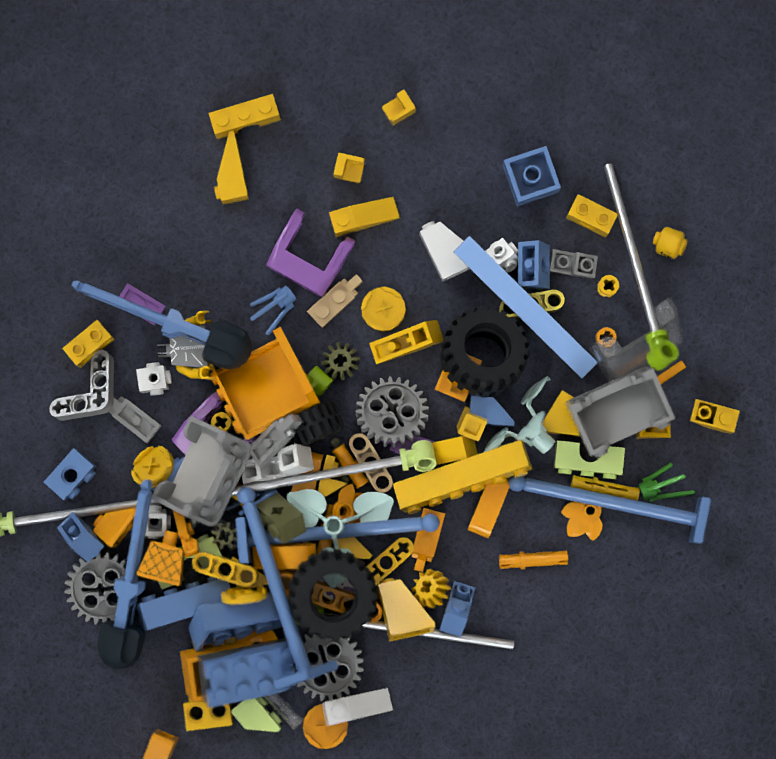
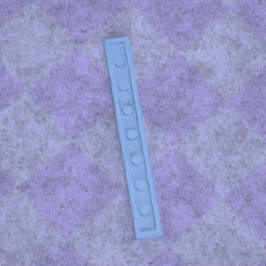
(525, 307)

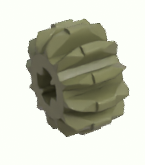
(346, 365)

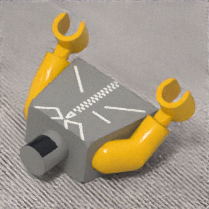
(186, 353)

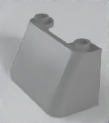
(619, 410)
(206, 473)

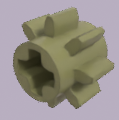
(226, 528)

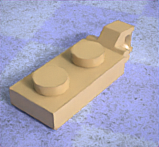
(334, 301)

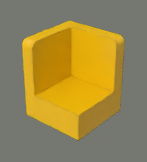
(399, 108)
(349, 167)
(471, 425)

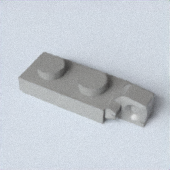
(134, 419)
(274, 439)

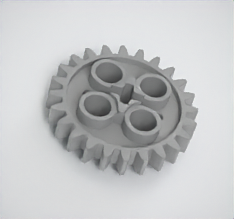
(375, 420)
(98, 567)
(346, 657)

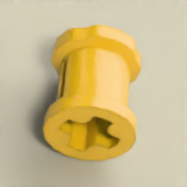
(608, 293)
(214, 421)

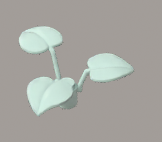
(533, 430)
(368, 506)

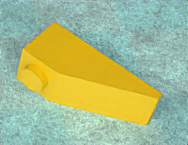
(230, 176)
(363, 216)
(407, 341)

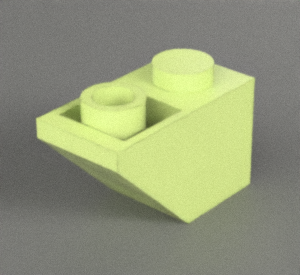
(255, 716)

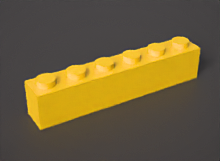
(462, 476)

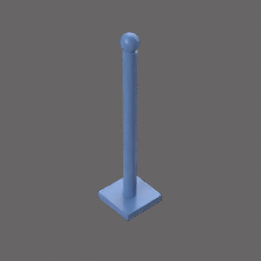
(246, 497)
(695, 519)
(245, 540)

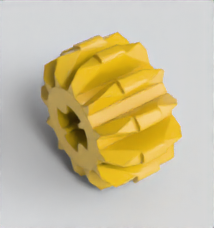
(431, 588)

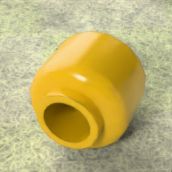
(670, 242)

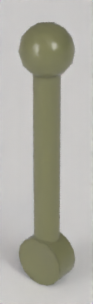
(335, 443)

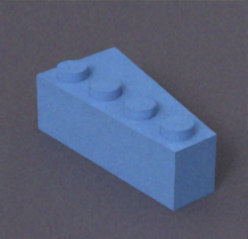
(179, 605)
(222, 621)

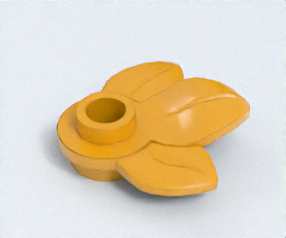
(345, 500)
(582, 522)

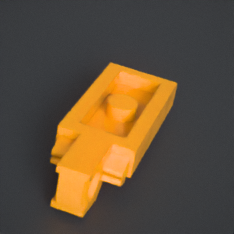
(185, 531)
(426, 542)

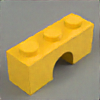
(253, 112)

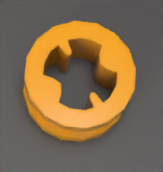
(603, 330)

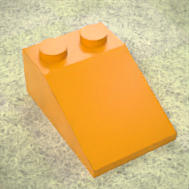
(190, 667)

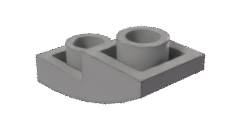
(573, 263)

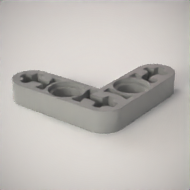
(92, 398)

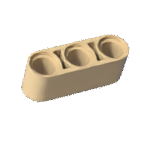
(362, 455)

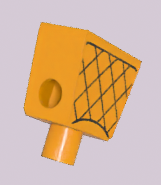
(164, 560)

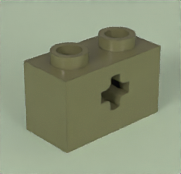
(281, 518)

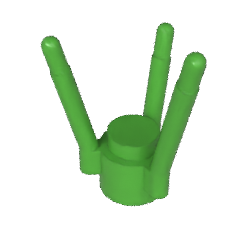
(650, 489)

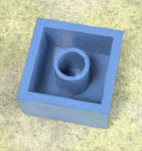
(531, 176)

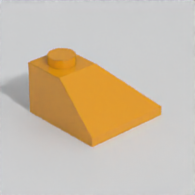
(114, 526)

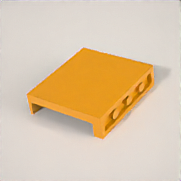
(264, 387)

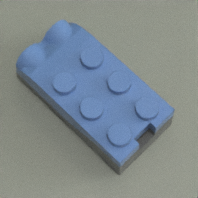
(244, 672)

